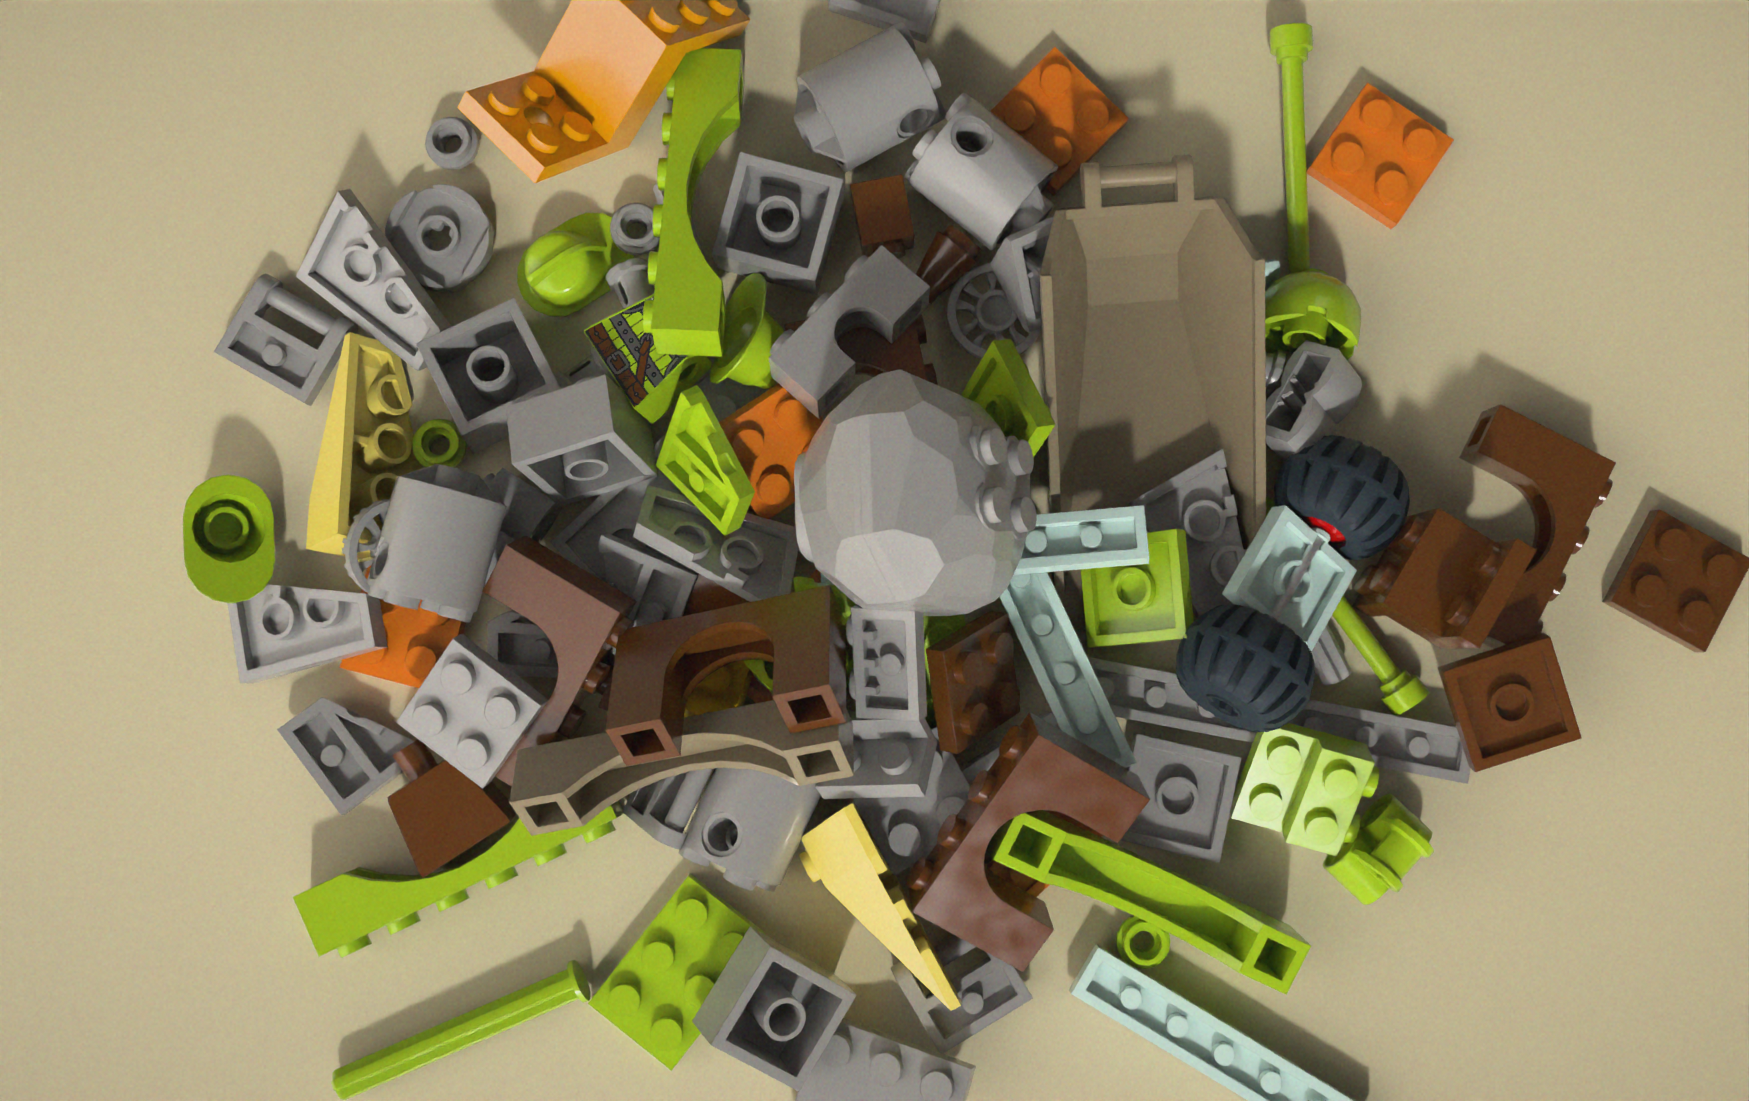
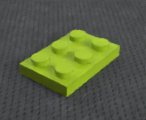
(672, 971)

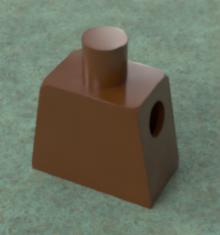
(443, 808)

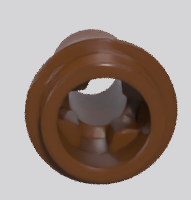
(947, 260)

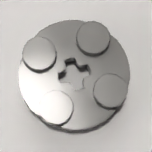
(433, 208)

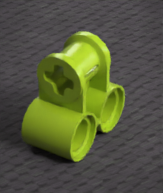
(1383, 851)

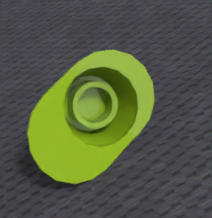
(569, 265)
(747, 337)
(228, 538)

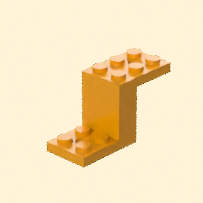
(596, 80)

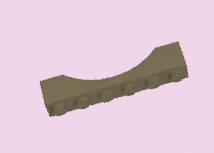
(578, 778)

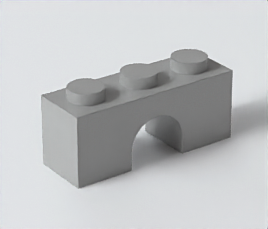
(875, 295)

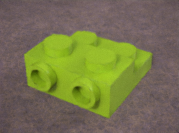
(1305, 786)

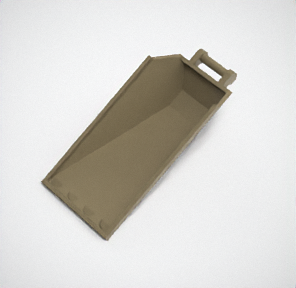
(1151, 349)

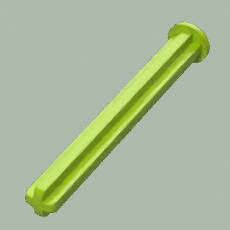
(461, 1031)

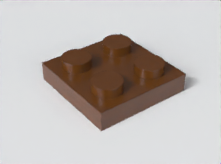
(1677, 581)
(973, 681)
(1509, 702)

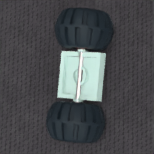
(1255, 655)

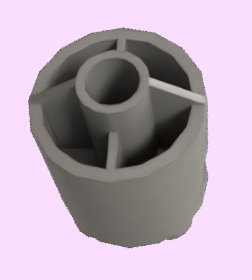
(868, 99)
(982, 173)
(437, 542)
(749, 826)

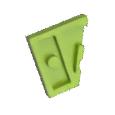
(704, 463)

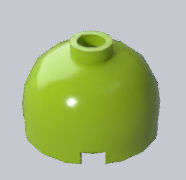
(1312, 309)

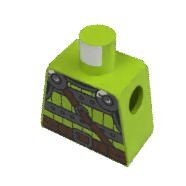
(646, 378)

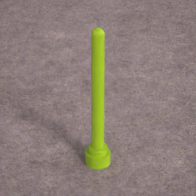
(1291, 47)
(1399, 688)

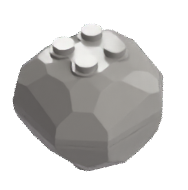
(914, 499)

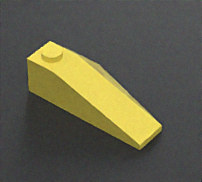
(362, 443)
(857, 874)

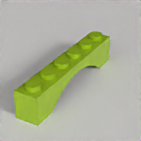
(688, 294)
(363, 900)
(1201, 916)

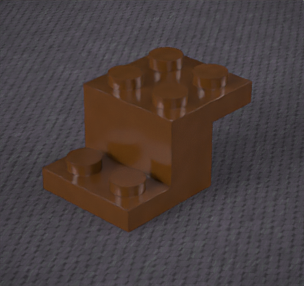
(1443, 580)

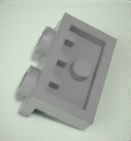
(887, 664)
(889, 760)

